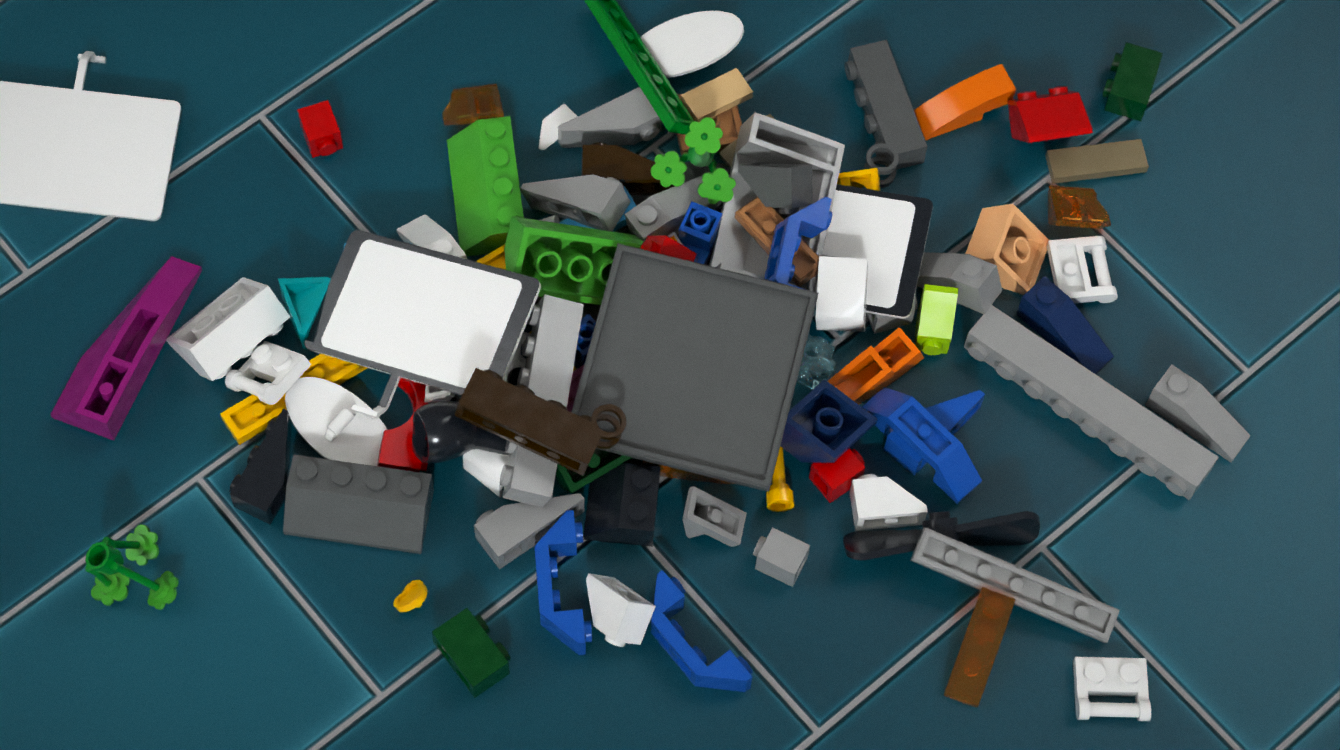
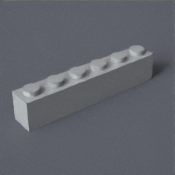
(549, 375)

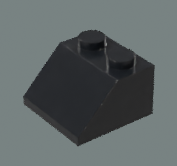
(623, 505)

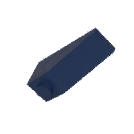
(1063, 325)

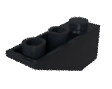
(264, 481)

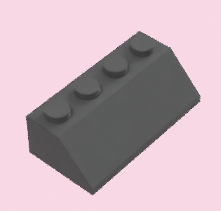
(357, 504)

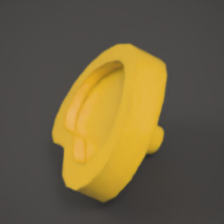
(411, 597)

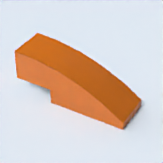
(965, 102)
(877, 367)

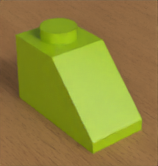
(935, 319)

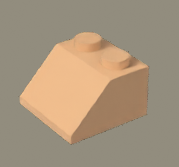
(1011, 243)

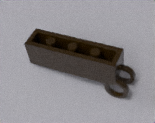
(537, 423)

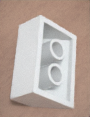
(229, 328)

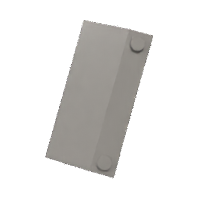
(772, 142)

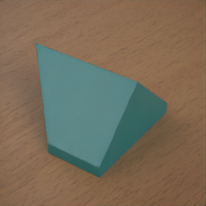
(302, 302)

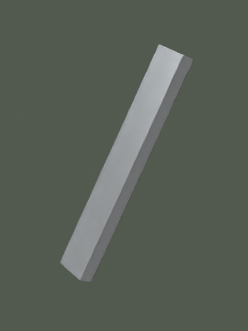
(1029, 589)

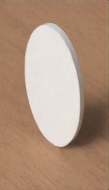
(693, 41)
(329, 425)

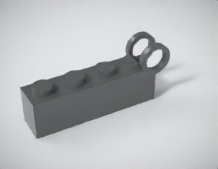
(886, 109)

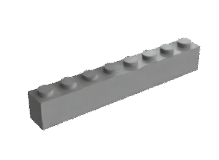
(1090, 402)

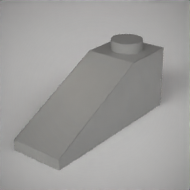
(617, 122)
(585, 199)
(665, 210)
(975, 278)
(1197, 413)
(520, 526)

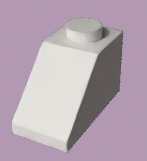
(883, 504)
(618, 610)

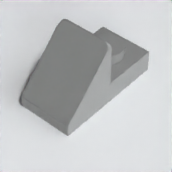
(712, 517)

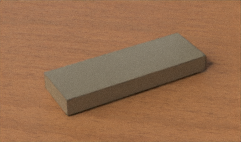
(1096, 161)

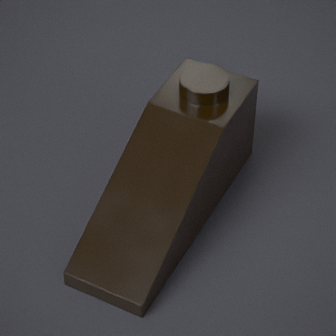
(622, 165)

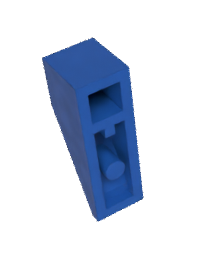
(951, 414)

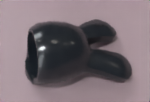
(449, 435)

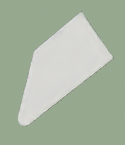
(550, 125)

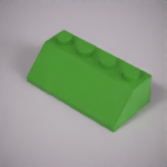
(484, 184)
(563, 257)

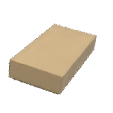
(717, 95)

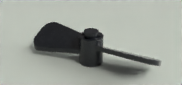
(997, 531)

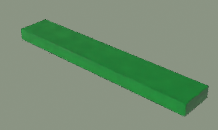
(641, 65)

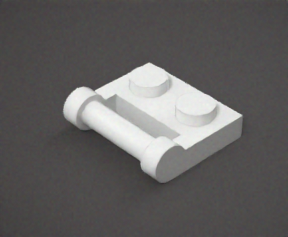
(1071, 270)
(271, 364)
(1111, 678)

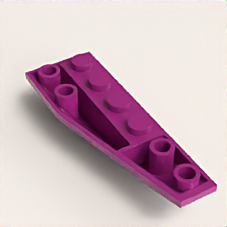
(123, 355)

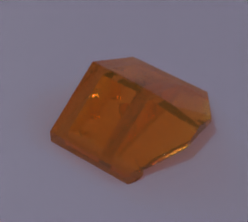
(472, 105)
(1076, 208)

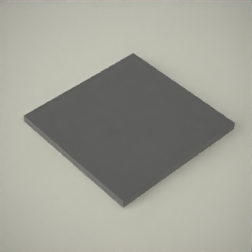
(696, 364)

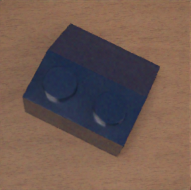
(824, 425)

